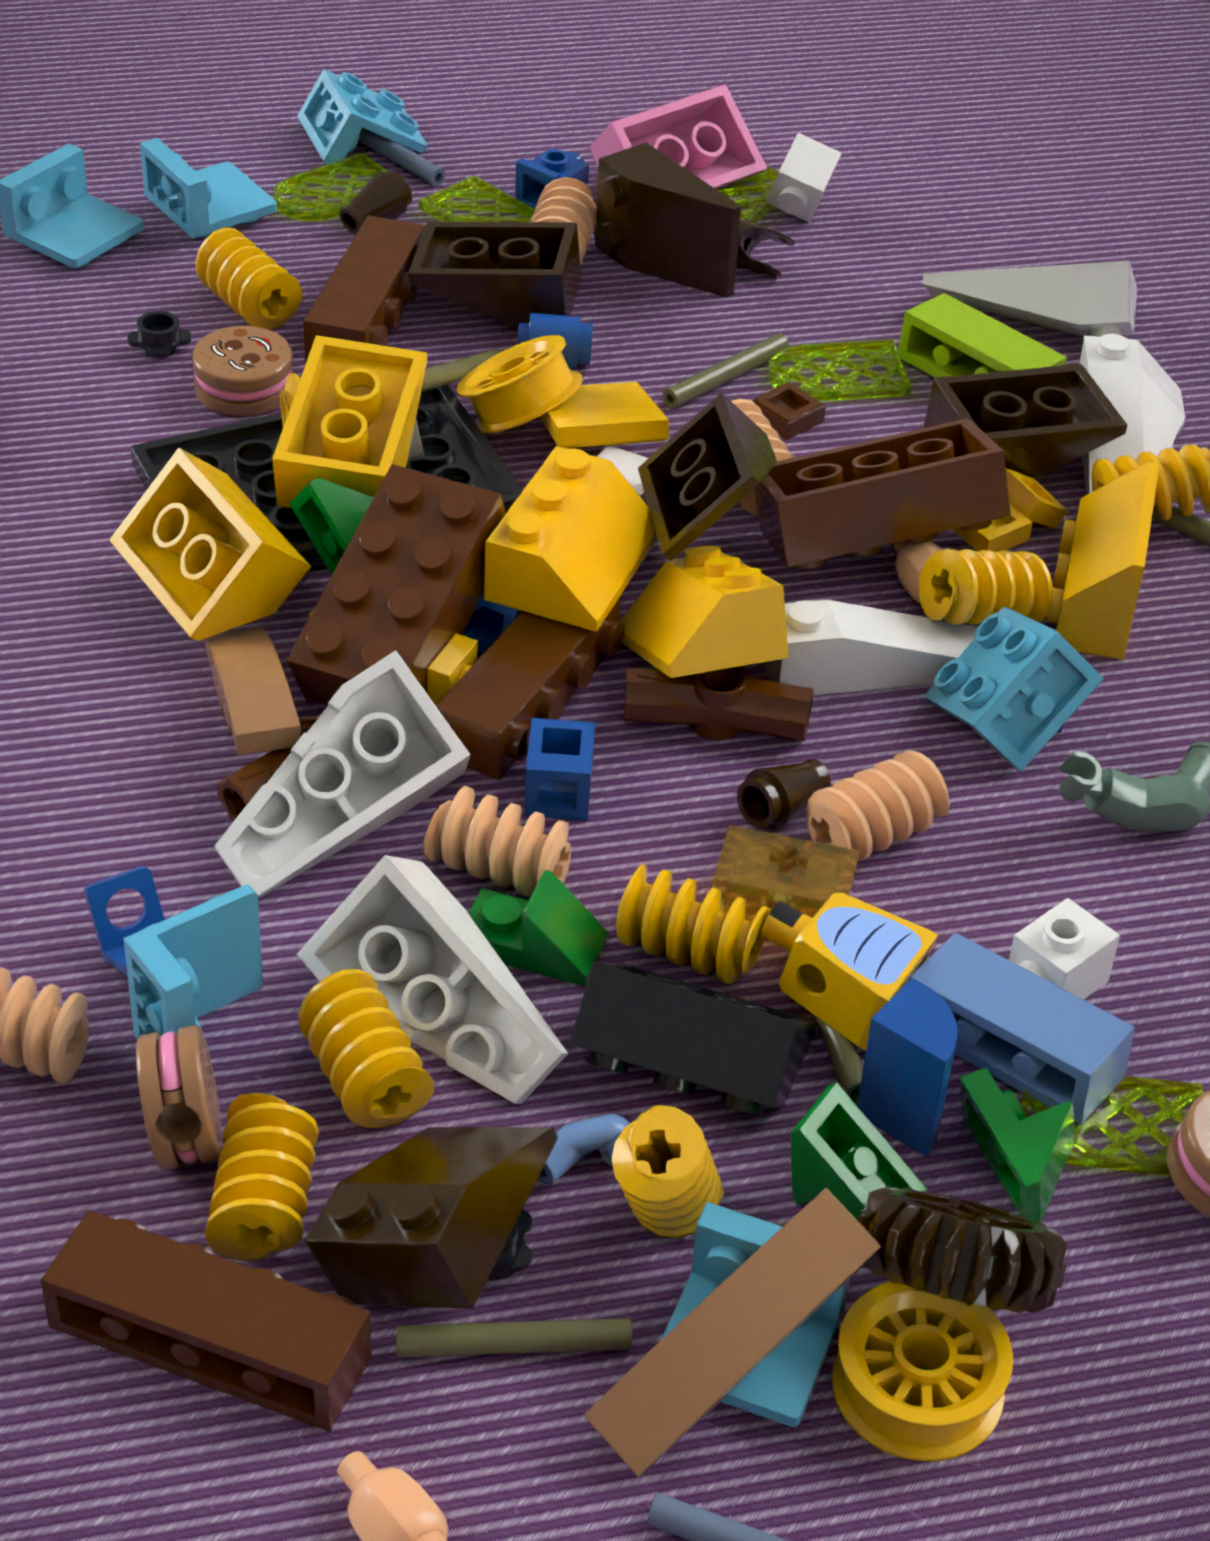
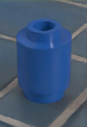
(576, 334)

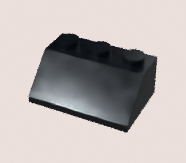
(691, 1036)

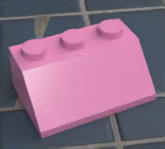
(696, 132)

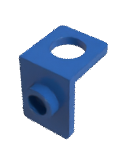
(111, 936)

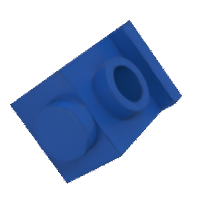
(550, 165)
(559, 768)

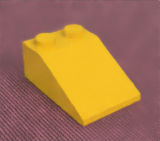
(349, 417)

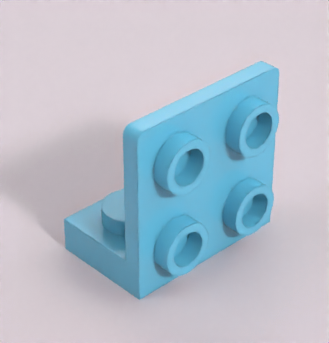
(343, 106)
(200, 198)
(55, 215)
(1014, 685)
(194, 962)
(785, 1379)

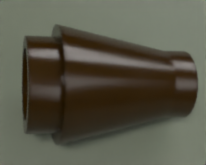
(383, 196)
(779, 793)

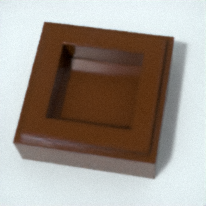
(790, 410)

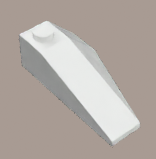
(1067, 298)
(1139, 392)
(863, 648)
(354, 770)
(438, 977)

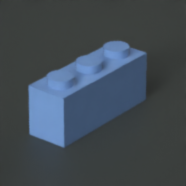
(1028, 1027)

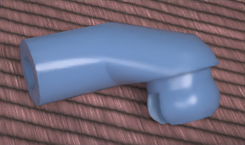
(579, 1140)

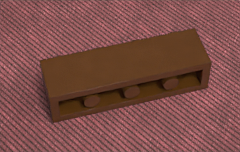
(367, 286)
(520, 678)
(208, 1319)

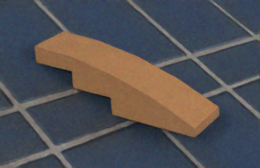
(252, 691)
(732, 1331)

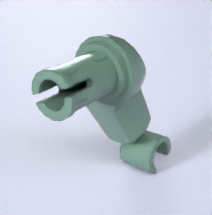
(1141, 804)

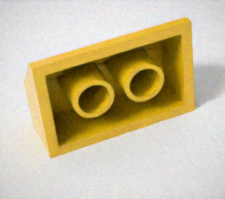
(569, 541)
(207, 549)
(1104, 564)
(707, 615)

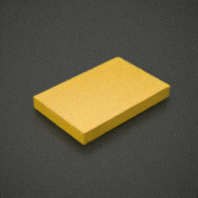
(606, 417)

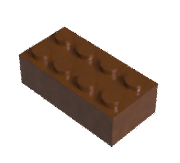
(882, 493)
(400, 583)

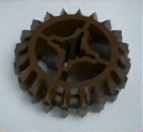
(964, 1250)

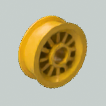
(520, 384)
(912, 1409)

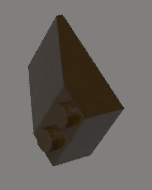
(666, 221)
(501, 267)
(1031, 414)
(704, 473)
(429, 1216)

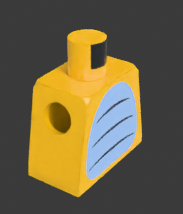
(846, 959)

